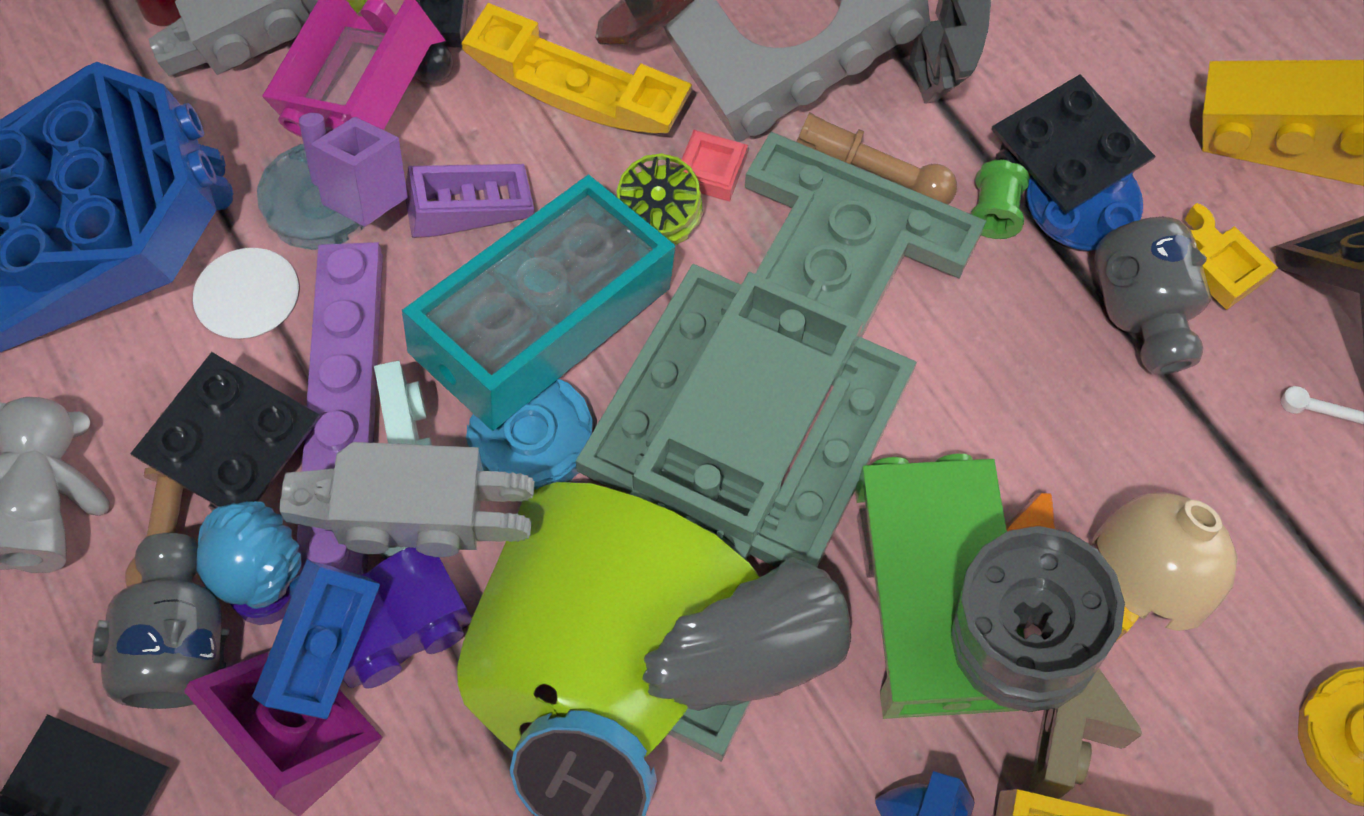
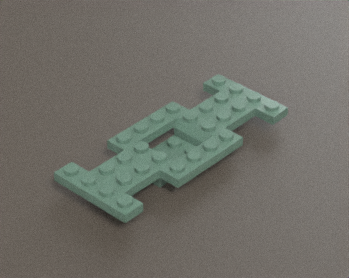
(746, 365)

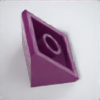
(286, 751)

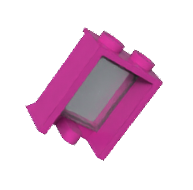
(351, 63)

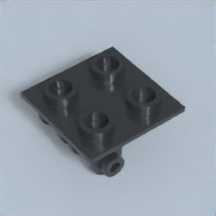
(1071, 143)
(225, 434)
(79, 775)

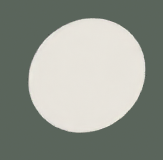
(245, 293)

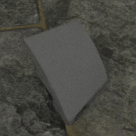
(950, 47)

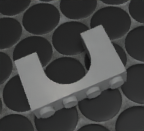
(760, 83)

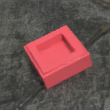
(715, 163)

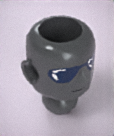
(1154, 287)
(160, 628)

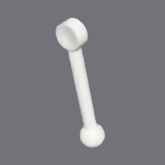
(1297, 399)

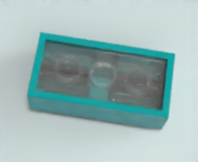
(538, 300)

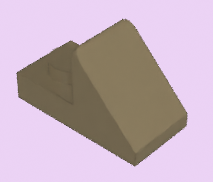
(1060, 752)

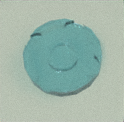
(294, 204)

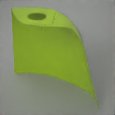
(586, 607)

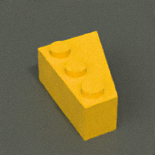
(1288, 115)

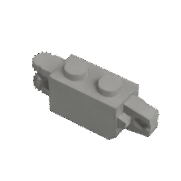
(227, 32)
(407, 499)

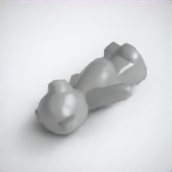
(32, 476)

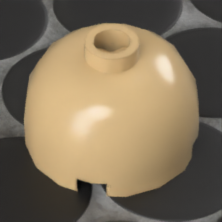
(1169, 557)

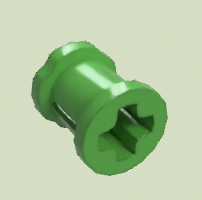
(1000, 197)

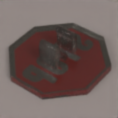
(636, 18)

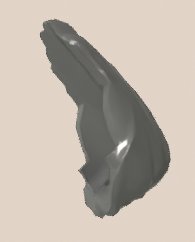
(755, 642)

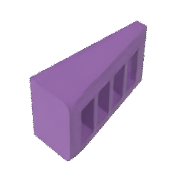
(452, 216)

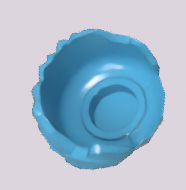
(247, 554)

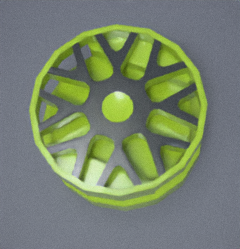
(663, 196)

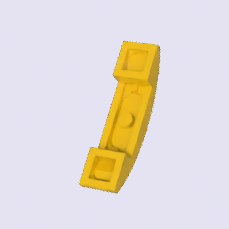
(571, 81)

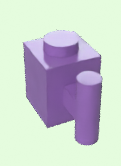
(354, 167)

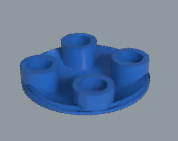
(1090, 221)

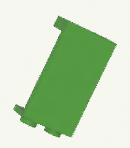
(923, 537)

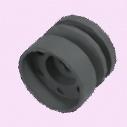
(1042, 581)

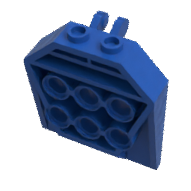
(98, 198)

